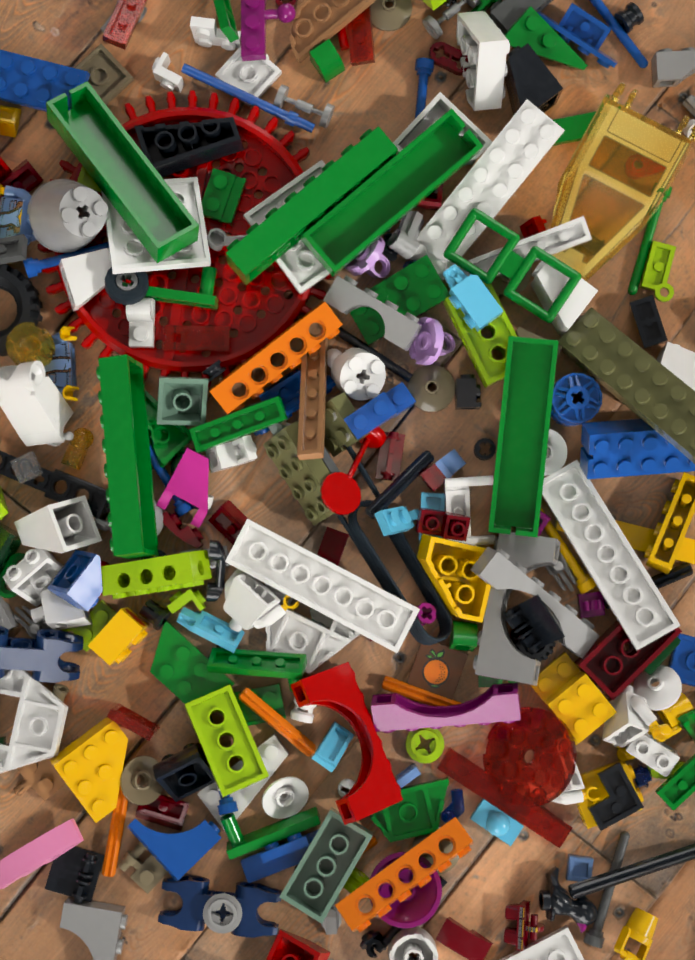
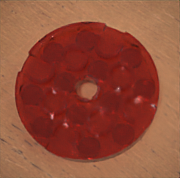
(552, 762)

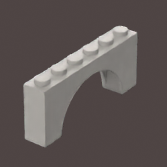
(497, 652)
(97, 925)

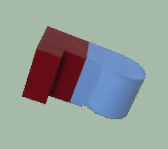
(442, 469)

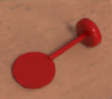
(339, 489)

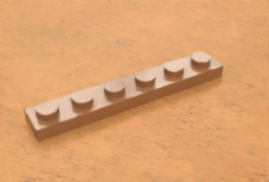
(312, 403)

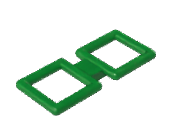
(512, 265)

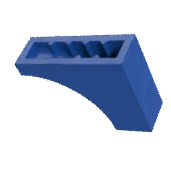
(179, 850)

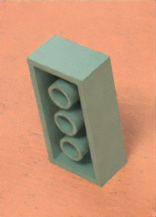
(326, 866)

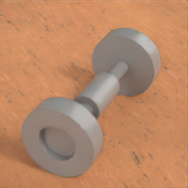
(433, 26)
(326, 115)

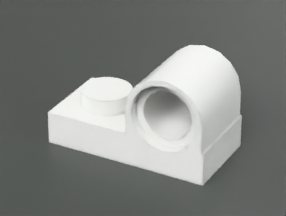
(141, 323)

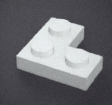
(207, 34)

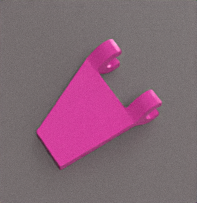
(189, 483)

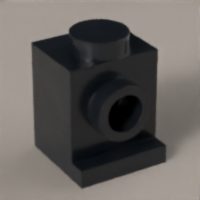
(467, 392)

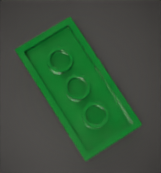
(412, 289)

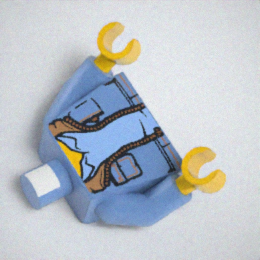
(14, 214)
(63, 364)

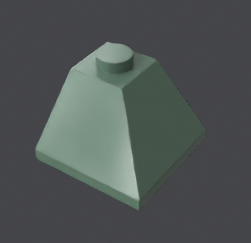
(182, 401)

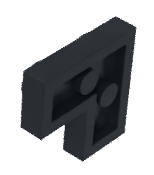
(621, 799)

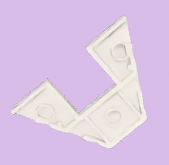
(304, 636)
(37, 721)

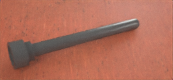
(595, 934)

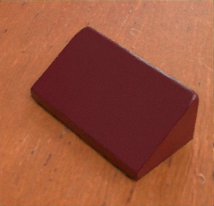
(22, 177)
(228, 521)
(333, 545)
(164, 812)

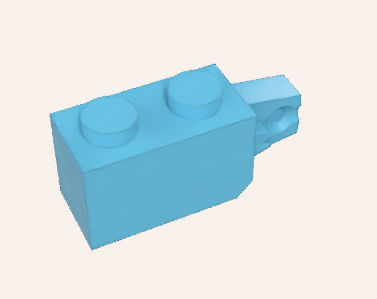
(472, 298)

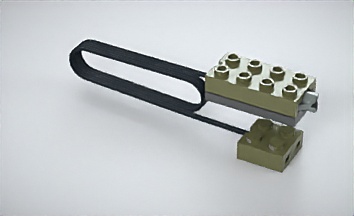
(305, 481)

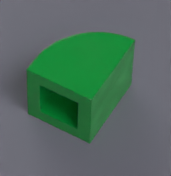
(327, 61)
(463, 636)

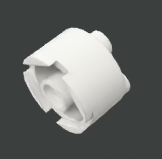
(370, 377)
(412, 940)

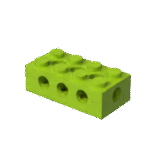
(480, 348)
(156, 574)
(234, 725)

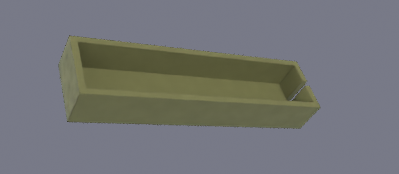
(634, 378)

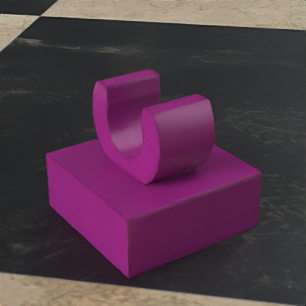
(591, 604)

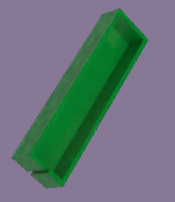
(122, 172)
(391, 192)
(523, 435)
(127, 457)

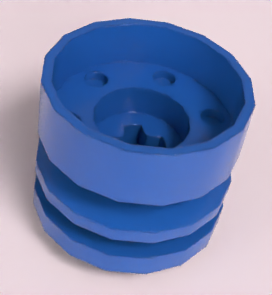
(590, 398)

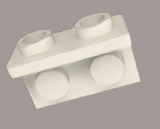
(654, 754)

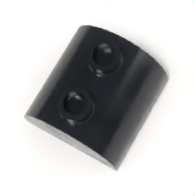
(184, 772)

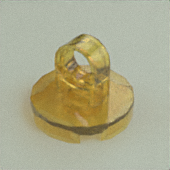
(30, 344)

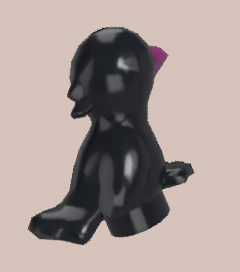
(559, 902)

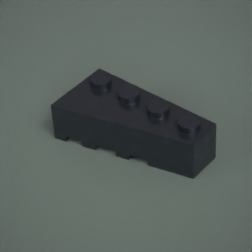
(188, 144)

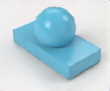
(332, 746)
(496, 822)

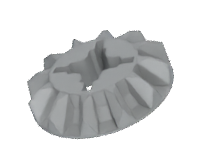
(213, 919)

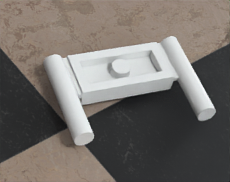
(458, 502)

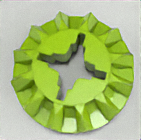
(421, 754)

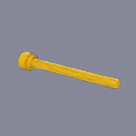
(583, 580)

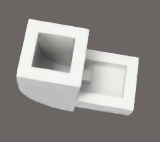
(232, 454)

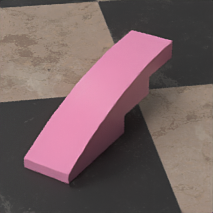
(39, 852)

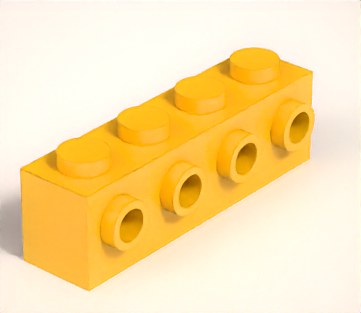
(674, 526)

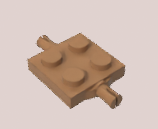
(41, 777)

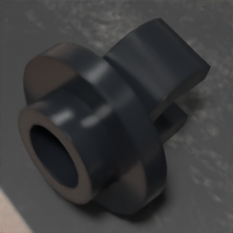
(370, 940)

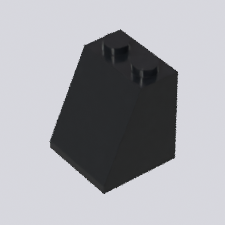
(530, 80)

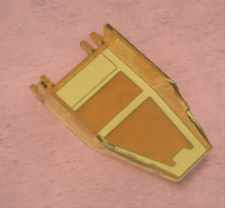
(617, 179)

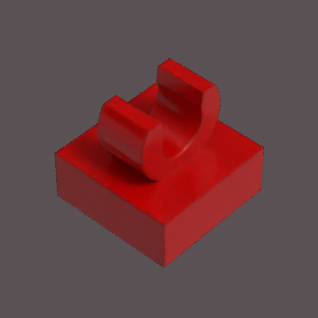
(533, 226)

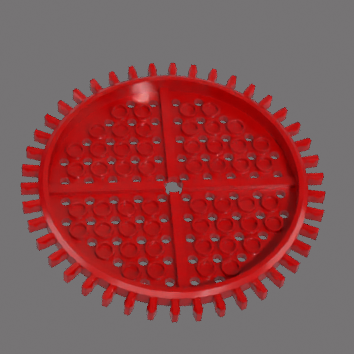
(253, 332)

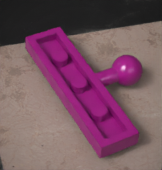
(254, 26)

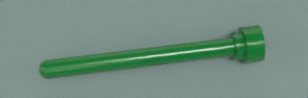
(644, 249)

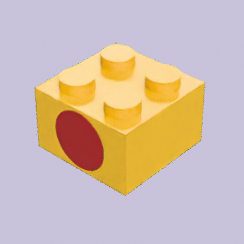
(118, 636)

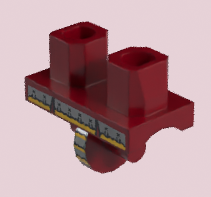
(520, 935)

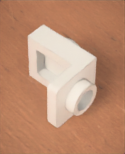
(168, 79)

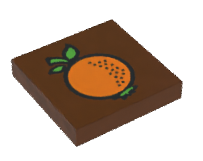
(437, 669)

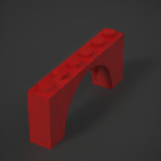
(375, 784)

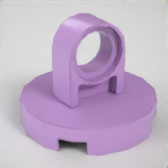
(366, 261)
(429, 342)

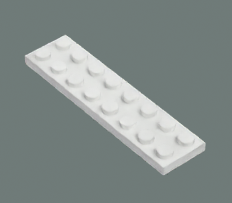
(489, 182)
(608, 556)
(322, 585)

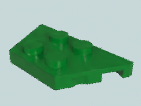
(184, 667)
(416, 813)

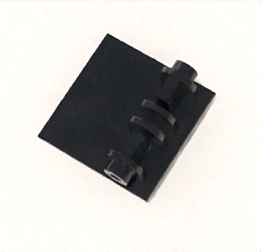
(534, 623)
(75, 874)

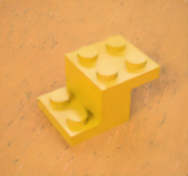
(573, 697)

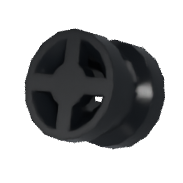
(629, 17)

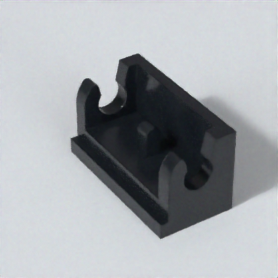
(648, 321)

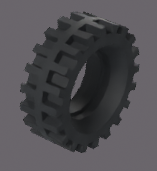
(25, 297)

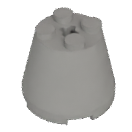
(66, 215)

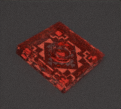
(133, 721)

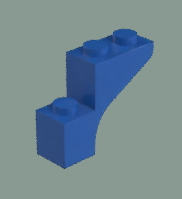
(380, 410)

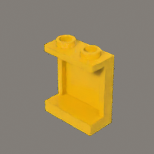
(591, 779)

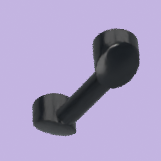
(217, 553)

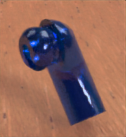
(456, 808)

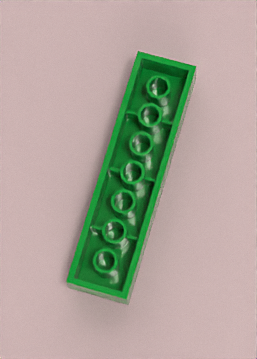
(303, 209)

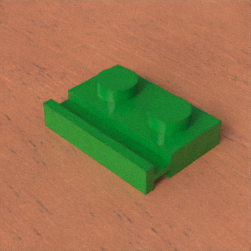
(223, 196)
(271, 695)

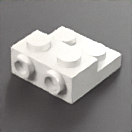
(32, 574)

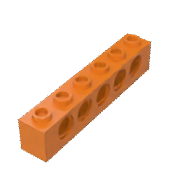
(319, 314)
(349, 906)

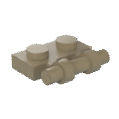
(147, 872)

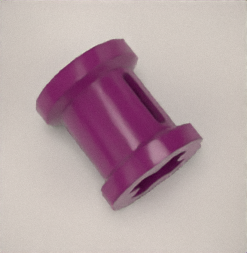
(428, 613)

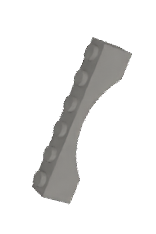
(672, 67)
(500, 573)

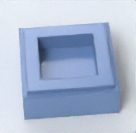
(407, 775)
(579, 867)

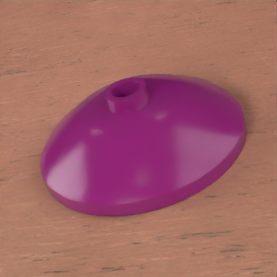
(420, 905)

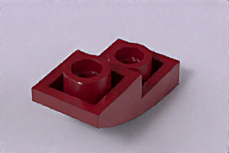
(443, 524)
(188, 534)
(463, 941)

